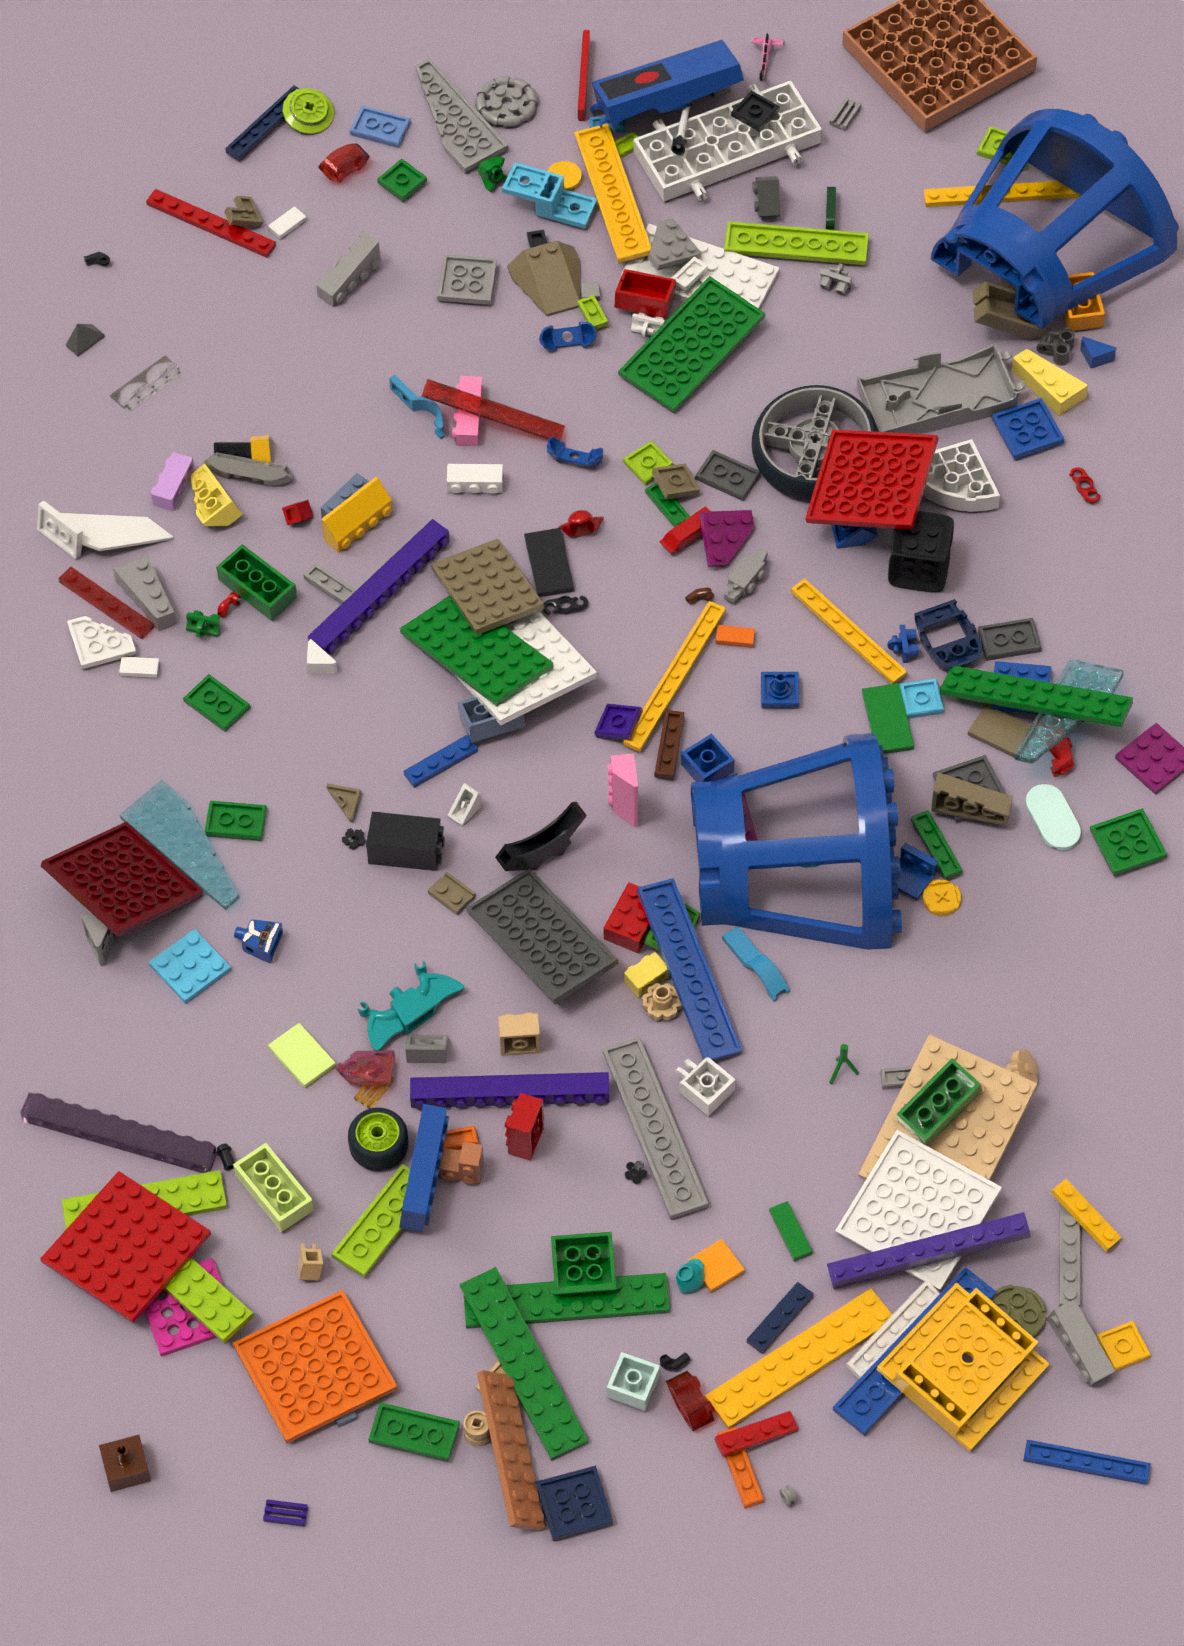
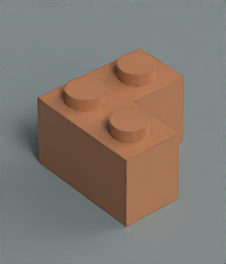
(463, 1164)

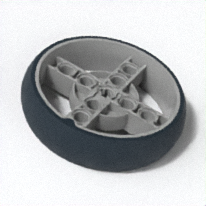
(811, 439)

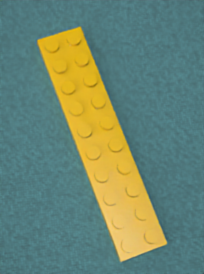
(613, 193)
(798, 1359)

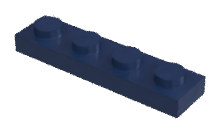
(780, 1317)

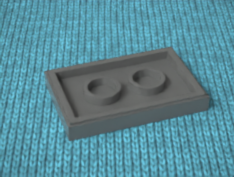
(727, 475)
(1009, 639)

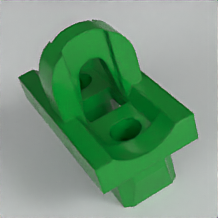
(196, 623)

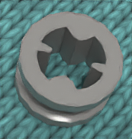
(788, 1495)

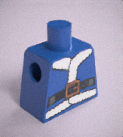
(260, 938)

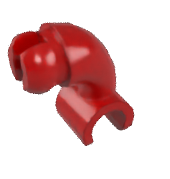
(225, 604)

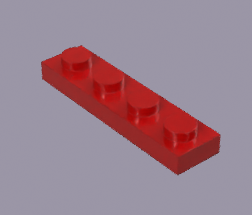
(756, 1434)

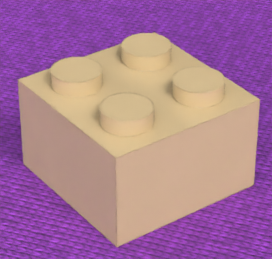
(519, 1034)

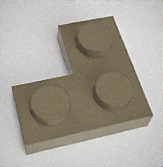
(245, 213)

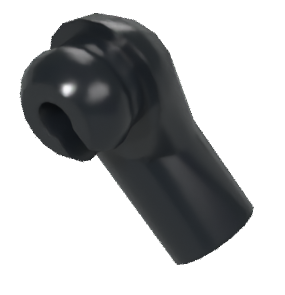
(97, 257)
(674, 1364)

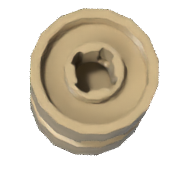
(476, 1428)

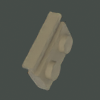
(451, 893)

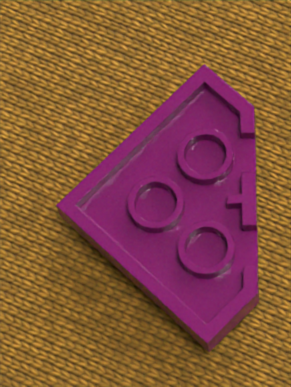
(724, 534)

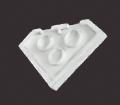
(98, 642)

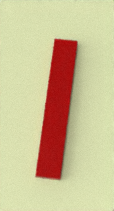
(583, 75)

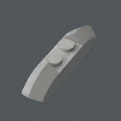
(271, 473)

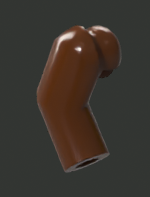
(697, 593)

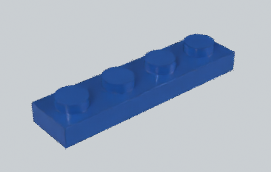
(440, 761)

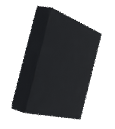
(755, 111)

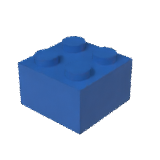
(707, 760)

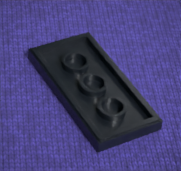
(549, 562)

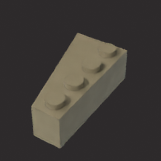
(970, 800)

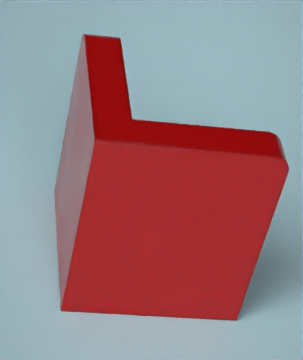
(297, 512)

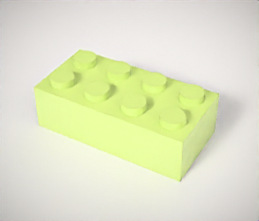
(273, 1187)

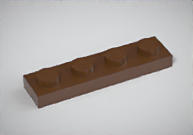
(669, 744)

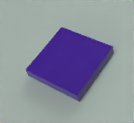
(618, 721)

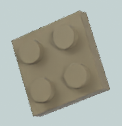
(675, 481)

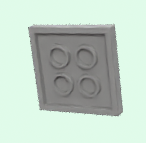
(467, 279)

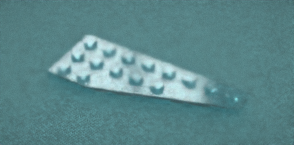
(1051, 729)
(174, 831)

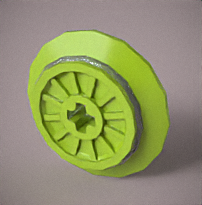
(303, 119)

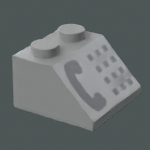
(98, 936)

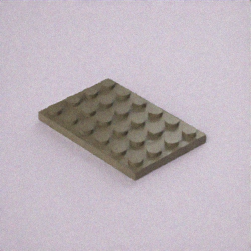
(487, 586)

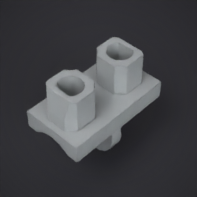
(836, 276)

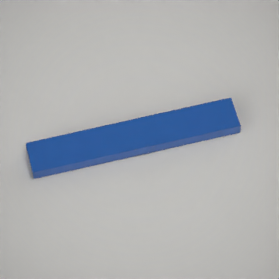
(1087, 1462)

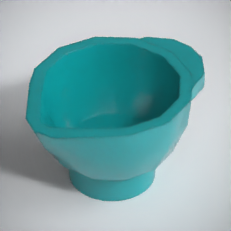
(690, 1276)

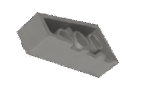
(350, 270)
(145, 589)
(1080, 1342)

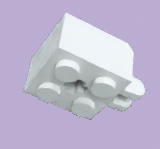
(705, 1085)

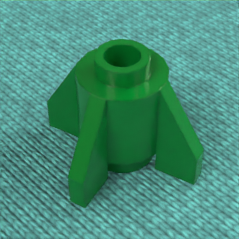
(491, 171)

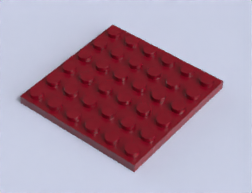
(121, 879)

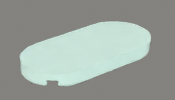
(1053, 817)

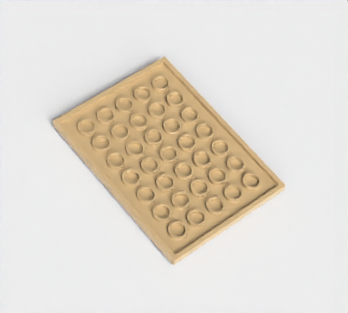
(982, 1129)

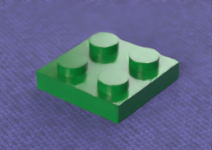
(402, 180)

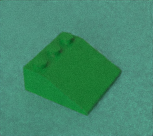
(583, 1263)

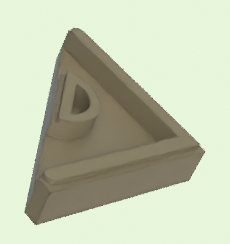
(346, 798)

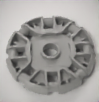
(502, 113)

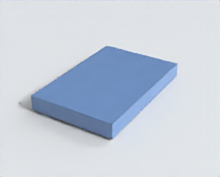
(380, 126)

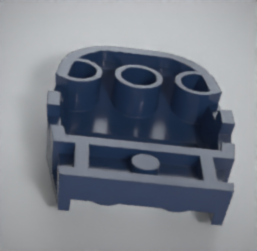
(955, 653)

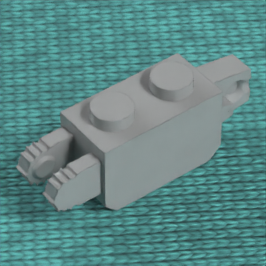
(745, 575)

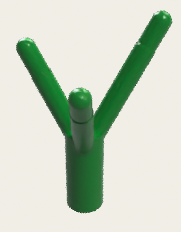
(842, 1058)

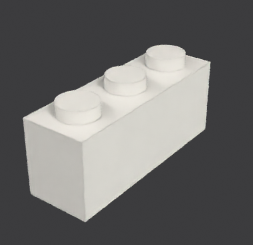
(475, 478)

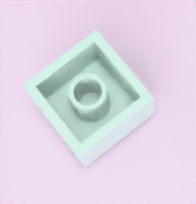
(633, 1381)

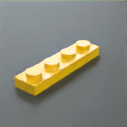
(1085, 1215)

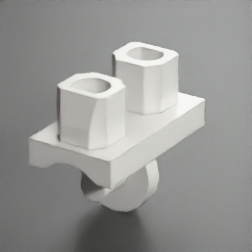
(645, 325)

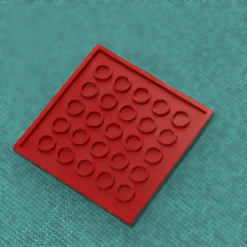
(872, 479)
(125, 1246)

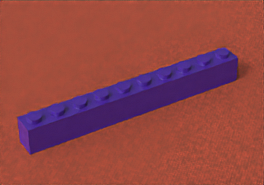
(380, 587)
(503, 1089)
(929, 1250)

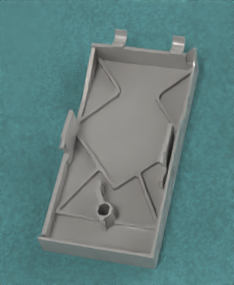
(940, 393)

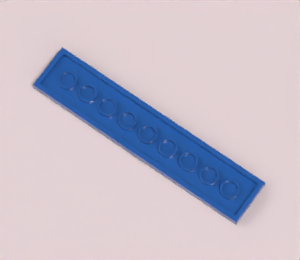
(689, 970)
(873, 1392)

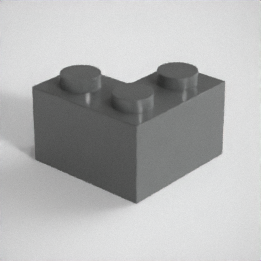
(767, 196)

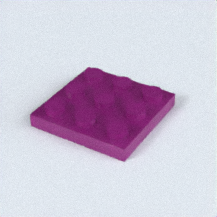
(1153, 758)

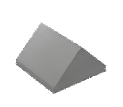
(426, 1048)

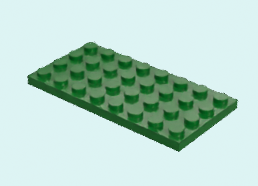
(691, 344)
(490, 662)

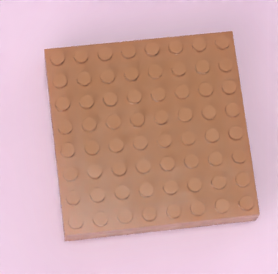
(938, 55)

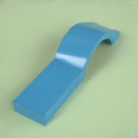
(417, 403)
(760, 963)

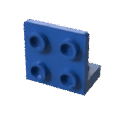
(915, 871)

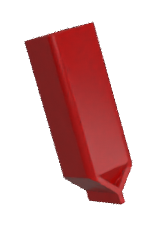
(684, 533)

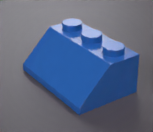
(853, 535)

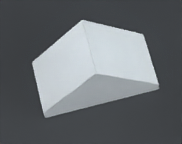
(319, 661)
(465, 805)

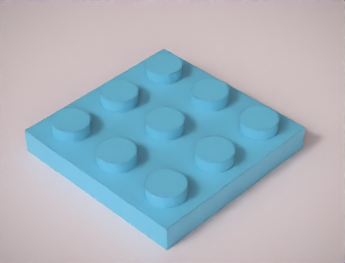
(190, 966)

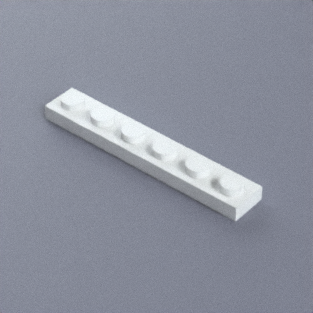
(892, 1329)

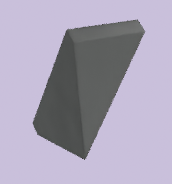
(83, 338)

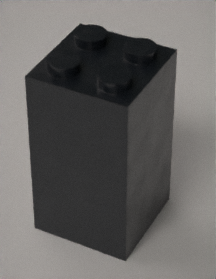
(405, 841)

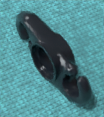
(574, 607)

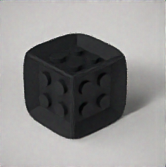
(922, 554)

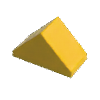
(260, 448)

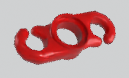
(1084, 491)

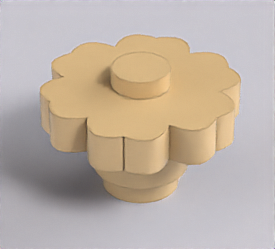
(661, 1002)
(1023, 1065)

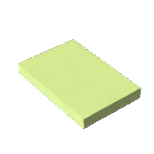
(301, 1055)

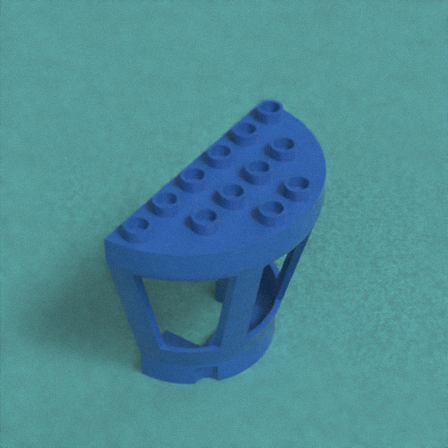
(1091, 163)
(727, 856)

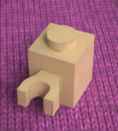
(309, 1263)

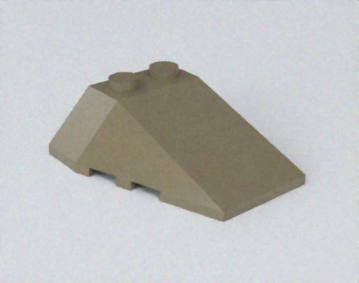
(549, 276)

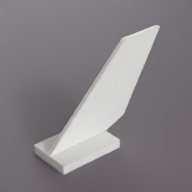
(96, 531)

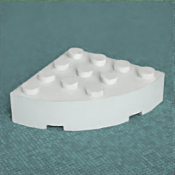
(961, 480)

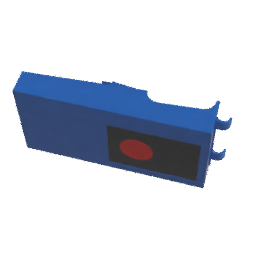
(666, 83)

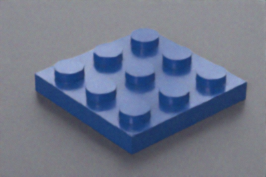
(1027, 428)
(1028, 671)

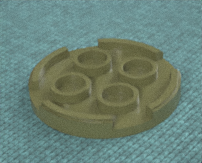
(1023, 1307)

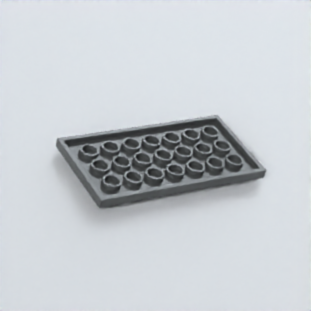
(542, 936)

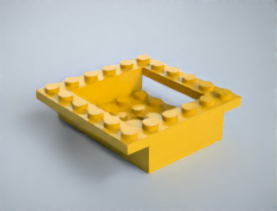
(934, 1377)

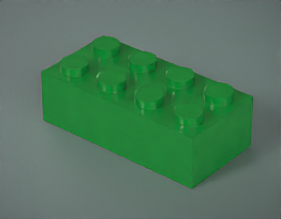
(256, 582)
(939, 1102)

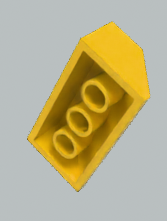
(356, 515)

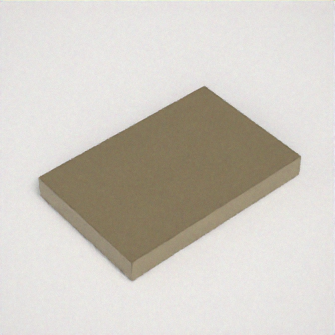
(999, 730)

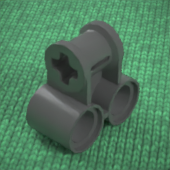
(1057, 345)

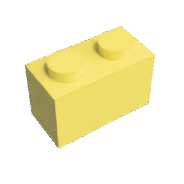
(646, 974)

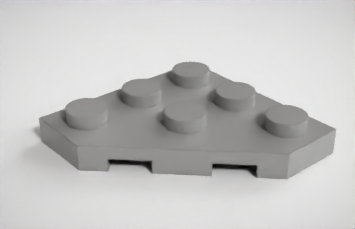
(671, 246)

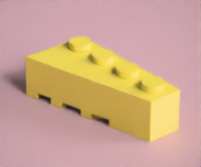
(1049, 382)

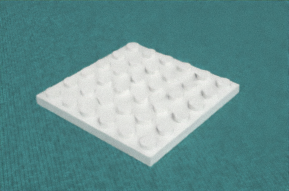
(568, 672)
(915, 1197)

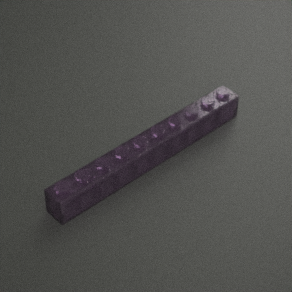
(118, 1133)

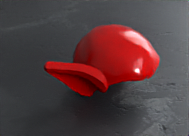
(581, 523)

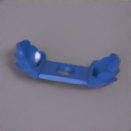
(582, 334)
(559, 452)

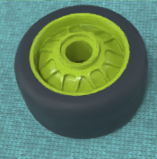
(378, 1139)

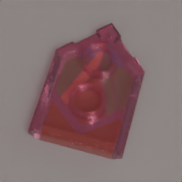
(368, 1067)

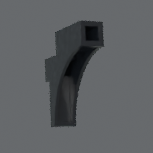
(548, 841)

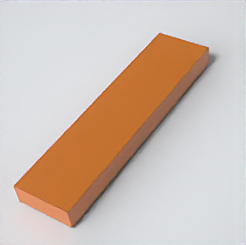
(744, 1477)

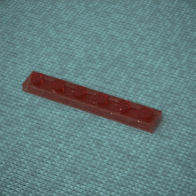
(106, 602)

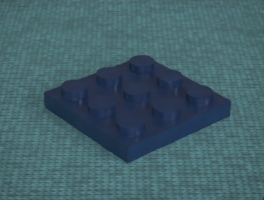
(574, 1503)

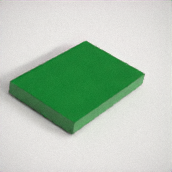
(216, 703)
(235, 820)

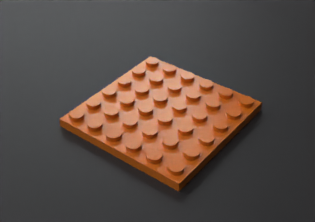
(314, 1366)

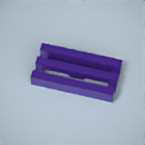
(286, 1505)

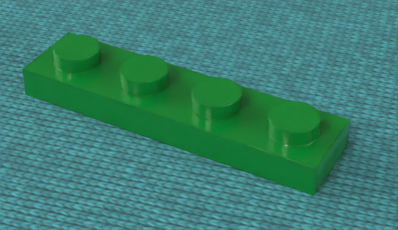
(936, 844)

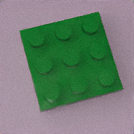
(1128, 842)

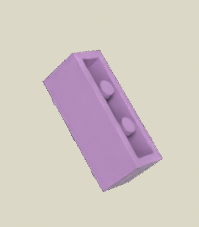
(172, 481)

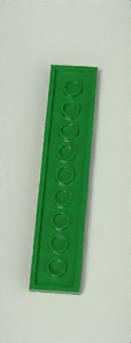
(1036, 696)
(633, 1297)
(524, 1363)

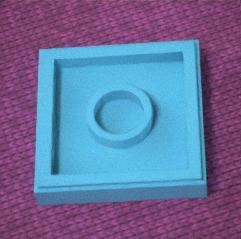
(921, 698)

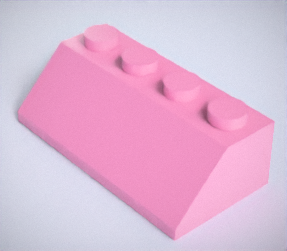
(623, 787)

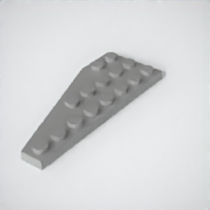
(460, 126)

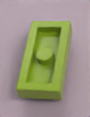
(592, 312)

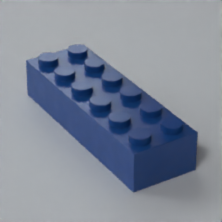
(424, 1168)

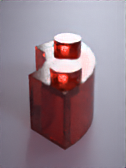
(344, 161)
(690, 1401)

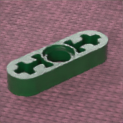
(830, 208)

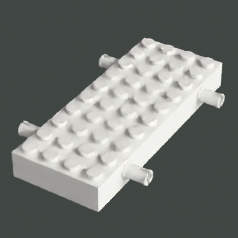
(724, 146)

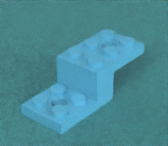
(549, 195)

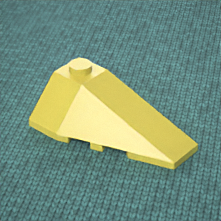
(212, 500)

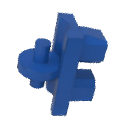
(905, 636)

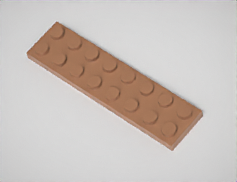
(511, 1451)

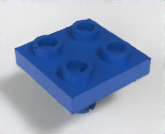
(779, 689)

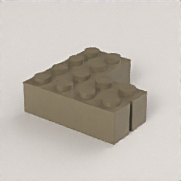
(996, 310)

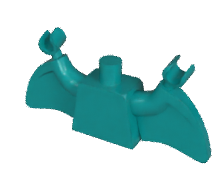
(410, 1007)

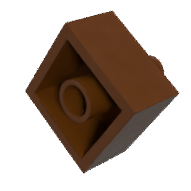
(125, 1463)

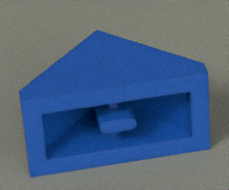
(1096, 352)

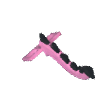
(767, 42)

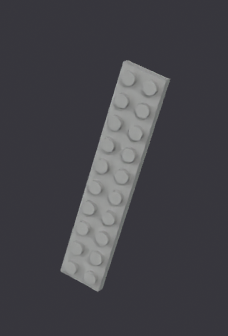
(655, 1128)

